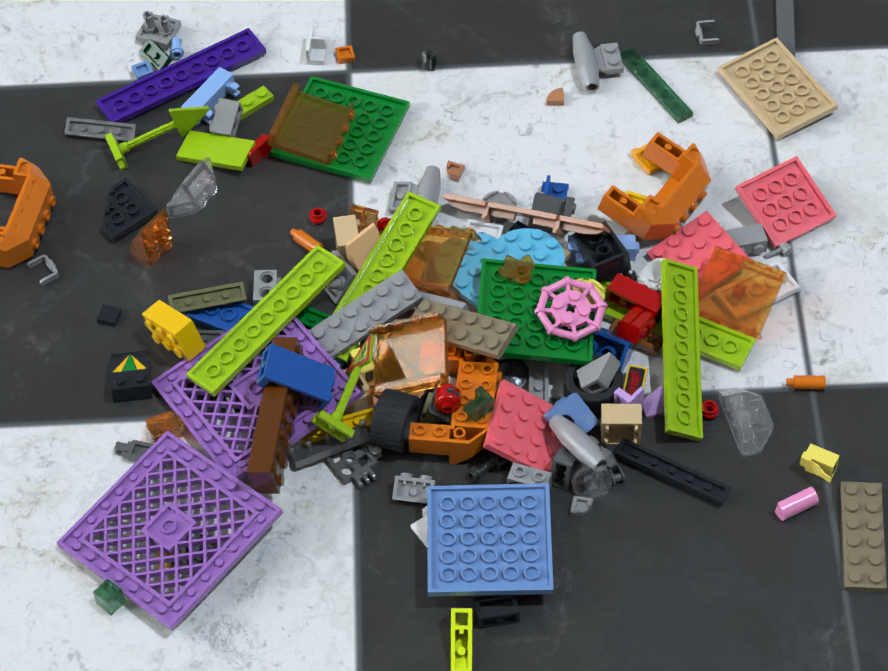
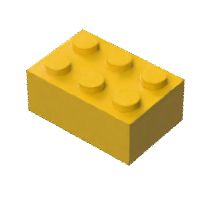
(173, 330)

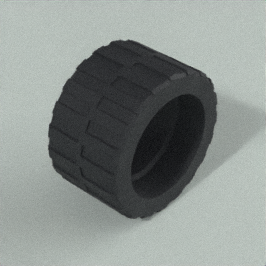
(593, 401)
(393, 419)

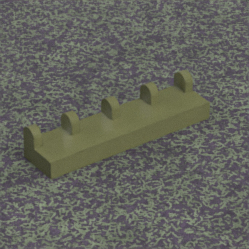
(208, 297)

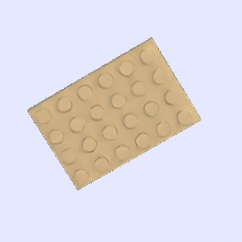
(777, 88)

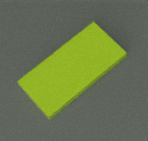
(222, 150)

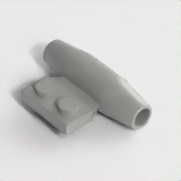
(591, 61)
(428, 188)
(581, 445)

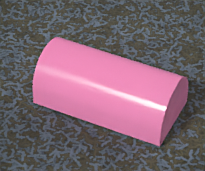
(797, 503)

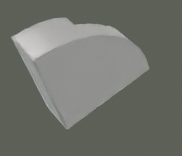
(580, 505)

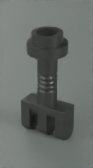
(499, 462)

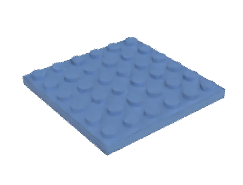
(489, 540)

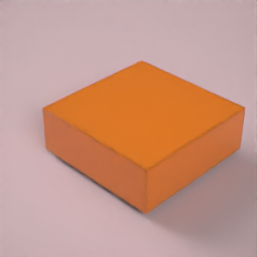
(345, 54)

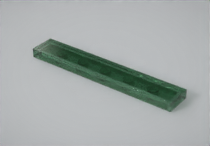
(656, 85)

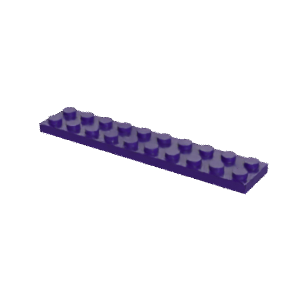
(180, 76)

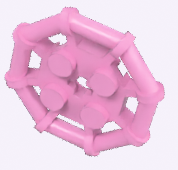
(567, 299)

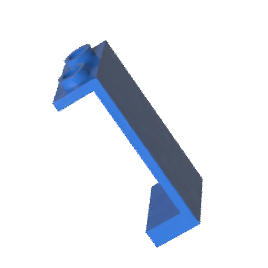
(297, 373)

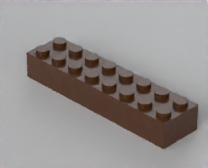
(274, 430)

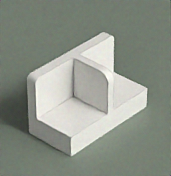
(316, 48)

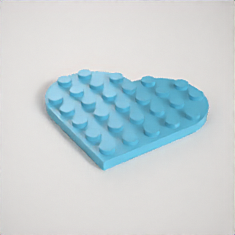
(515, 243)

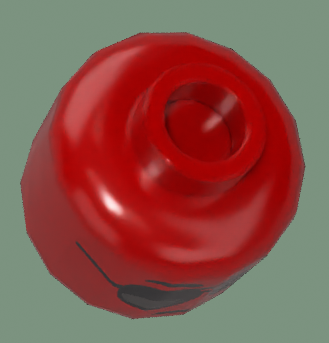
(448, 398)

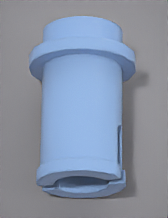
(176, 50)

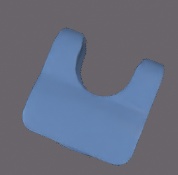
(573, 409)

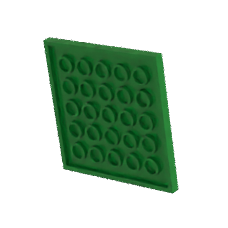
(368, 135)
(516, 304)

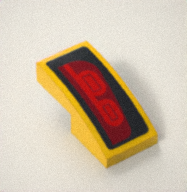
(635, 379)

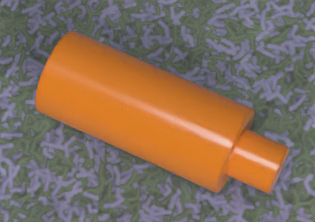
(304, 239)
(812, 382)

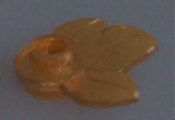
(514, 268)

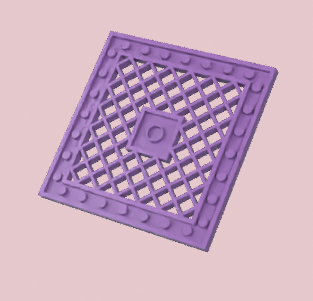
(250, 398)
(170, 529)

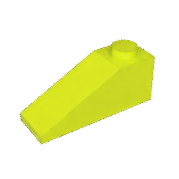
(461, 639)

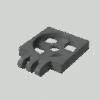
(360, 473)

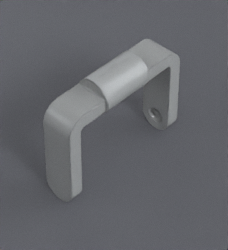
(699, 34)
(50, 264)

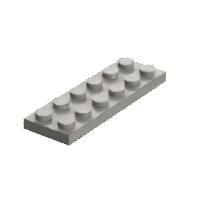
(376, 306)

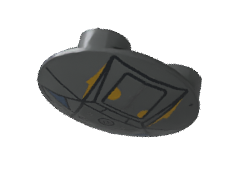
(514, 371)

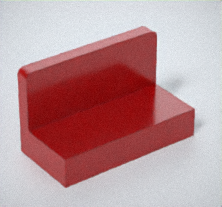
(259, 151)

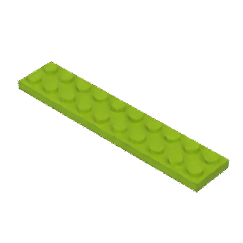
(392, 249)
(266, 320)
(716, 341)
(681, 350)

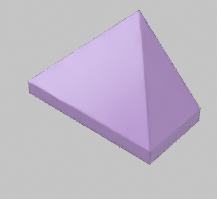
(654, 403)

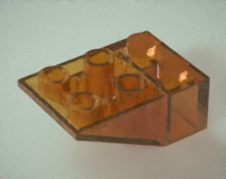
(152, 240)

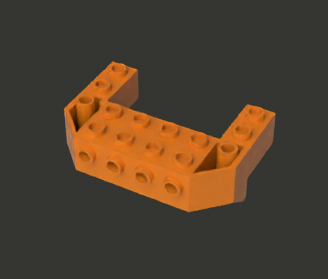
(665, 211)
(29, 213)
(464, 436)

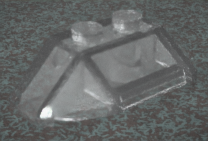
(193, 191)
(747, 419)

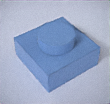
(142, 69)

